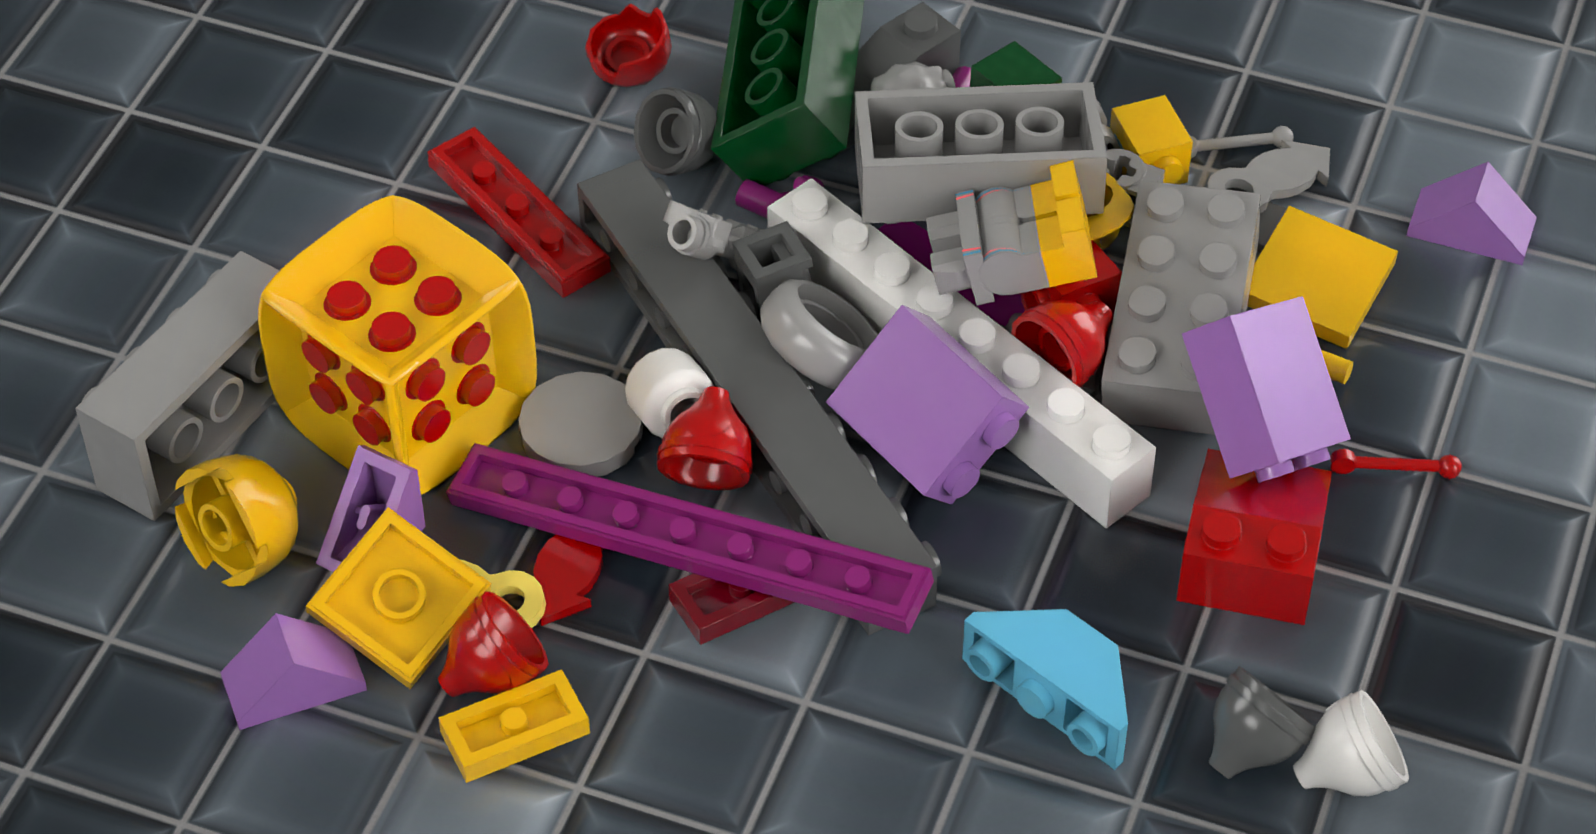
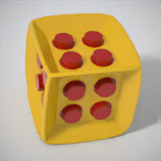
(399, 340)

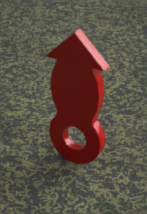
(566, 573)

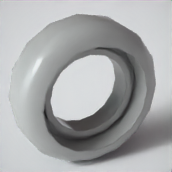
(815, 330)

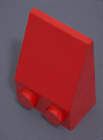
(1254, 542)

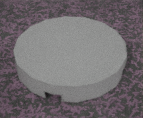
(580, 423)

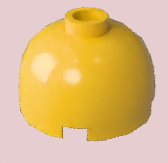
(237, 516)

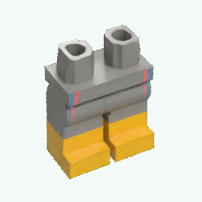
(1014, 238)

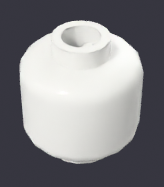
(664, 387)

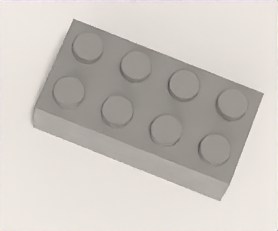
(939, 141)
(1181, 270)
(181, 392)

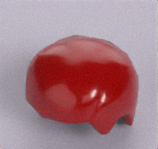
(629, 47)

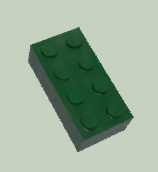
(786, 85)

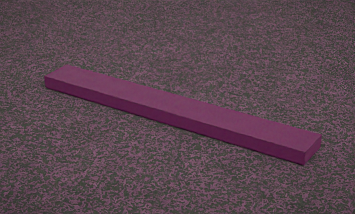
(693, 538)

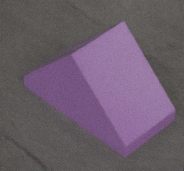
(1474, 214)
(369, 489)
(289, 670)

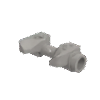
(702, 234)

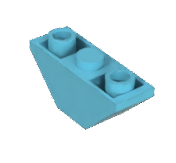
(1056, 673)

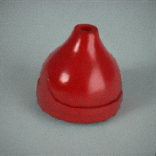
(1066, 335)
(707, 445)
(491, 649)

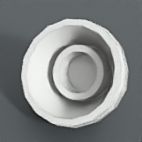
(1353, 750)

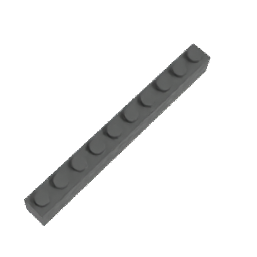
(696, 309)

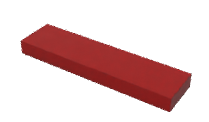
(519, 212)

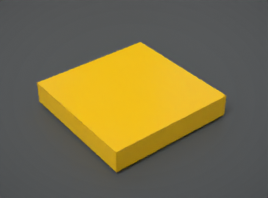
(1327, 266)
(397, 597)

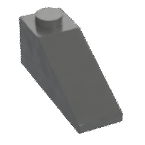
(911, 37)

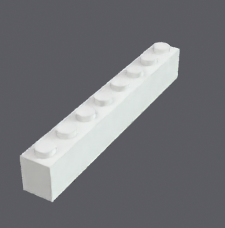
(1063, 432)

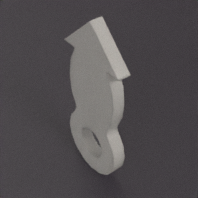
(1277, 172)

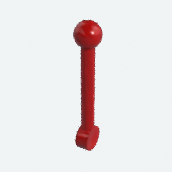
(1344, 462)

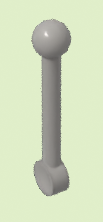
(1275, 137)

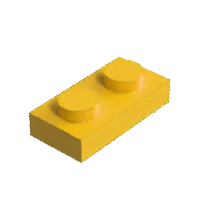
(514, 725)

